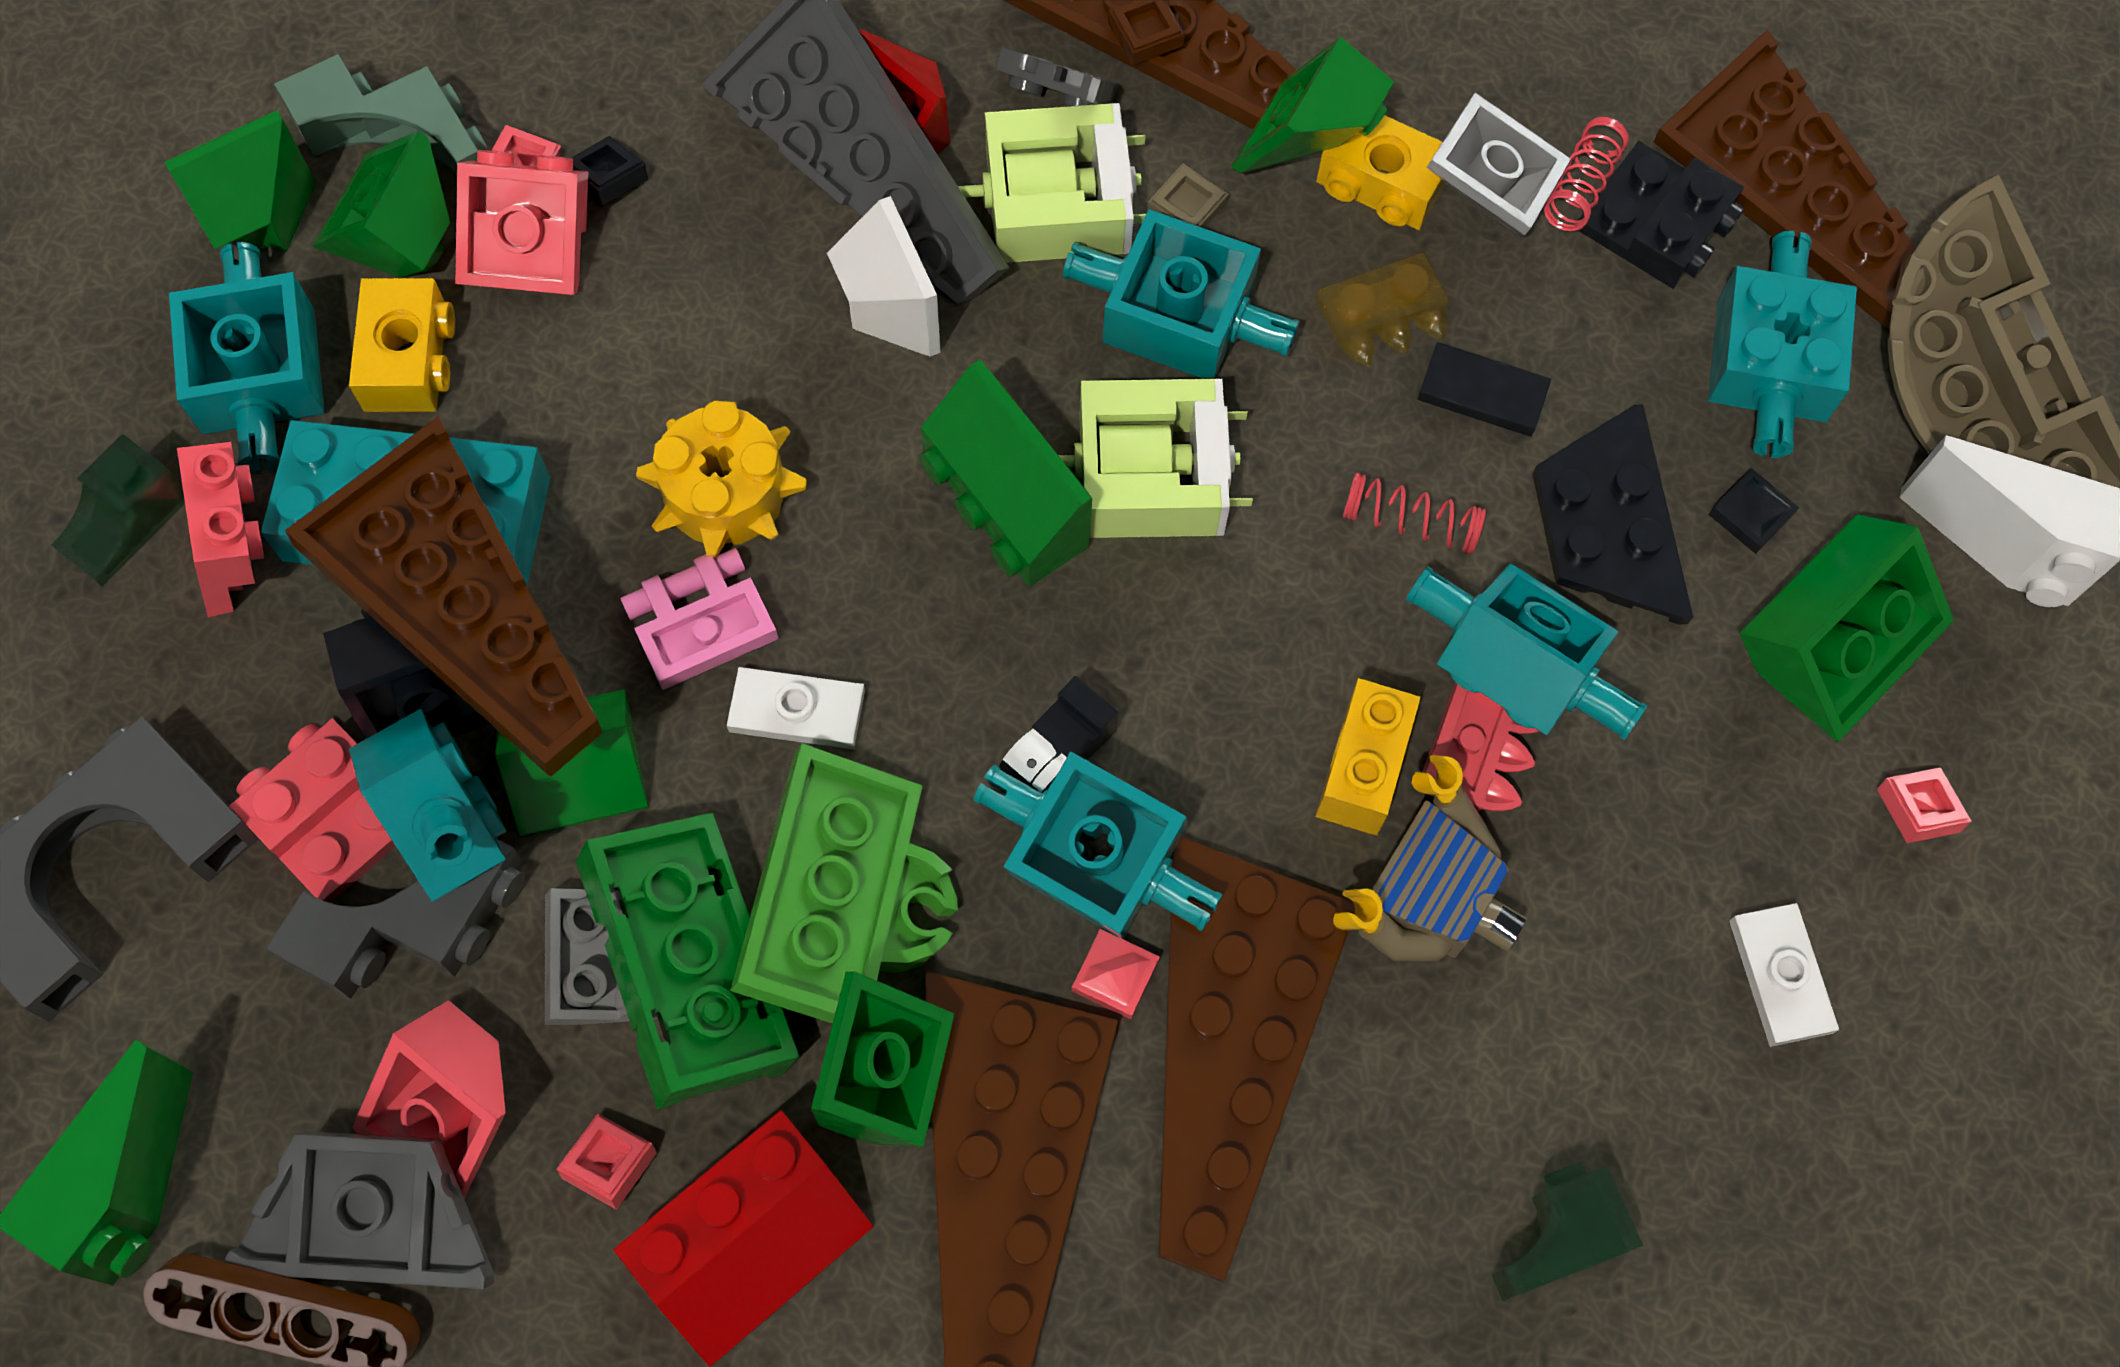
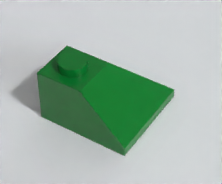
(1318, 108)
(390, 211)
(881, 1064)

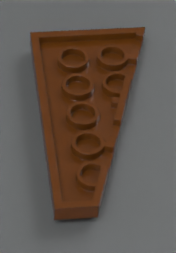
(1215, 66)
(1794, 172)
(440, 579)
(1234, 1043)
(1008, 1160)

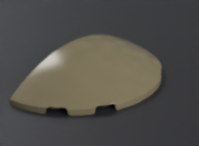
(1982, 350)

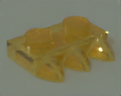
(1384, 305)

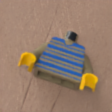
(1436, 881)

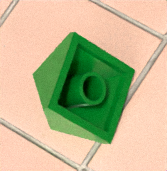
(247, 184)

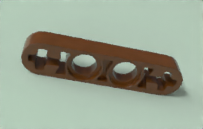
(282, 1305)

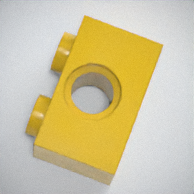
(1397, 196)
(388, 317)
(1368, 757)

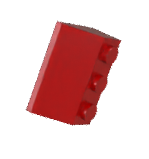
(743, 1238)

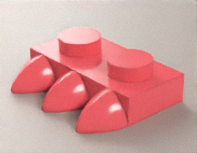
(1478, 737)

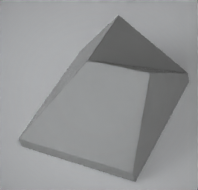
(1498, 165)

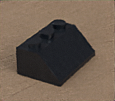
(388, 682)

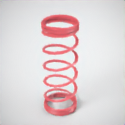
(1570, 195)
(1475, 526)

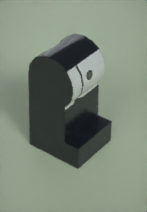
(1074, 723)

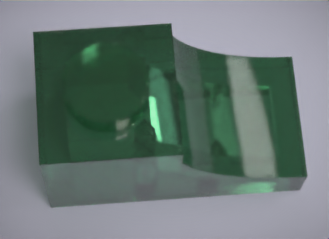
(119, 510)
(1576, 1227)

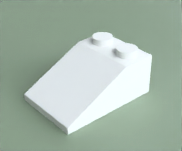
(2020, 518)

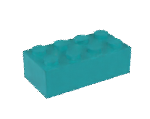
(326, 457)

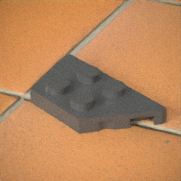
(365, 1215)

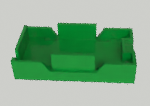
(679, 958)

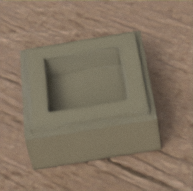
(1189, 198)

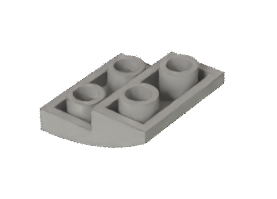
(577, 966)

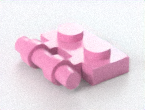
(706, 631)

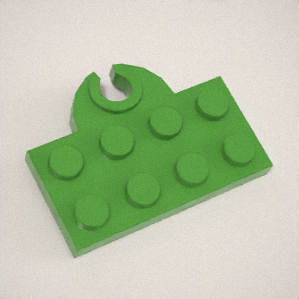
(840, 887)

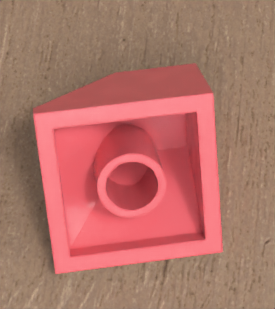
(439, 1084)

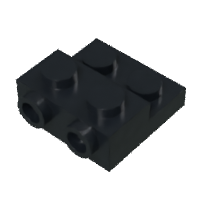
(1663, 213)

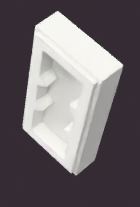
(796, 708)
(1783, 975)

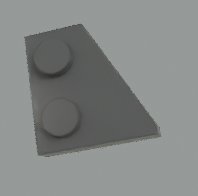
(1034, 73)

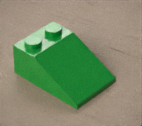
(107, 1173)

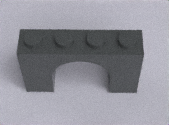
(129, 780)

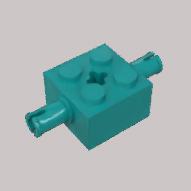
(1181, 296)
(1782, 344)
(246, 355)
(1527, 650)
(429, 803)
(1086, 804)

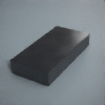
(1484, 389)

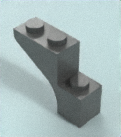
(346, 943)

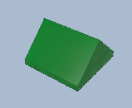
(592, 786)

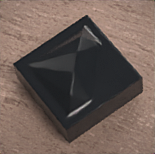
(610, 170)
(1753, 511)

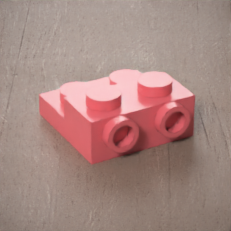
(520, 223)
(216, 522)
(314, 812)

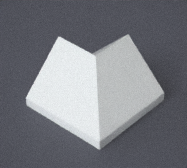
(887, 281)

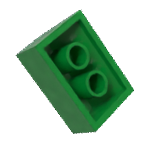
(1006, 477)
(1850, 622)

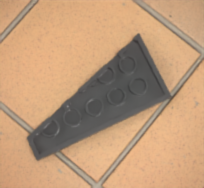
(827, 98)

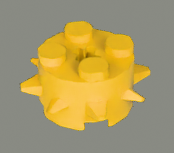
(714, 508)

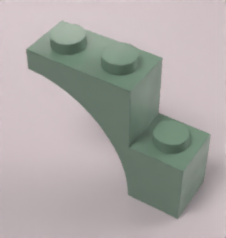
(343, 111)

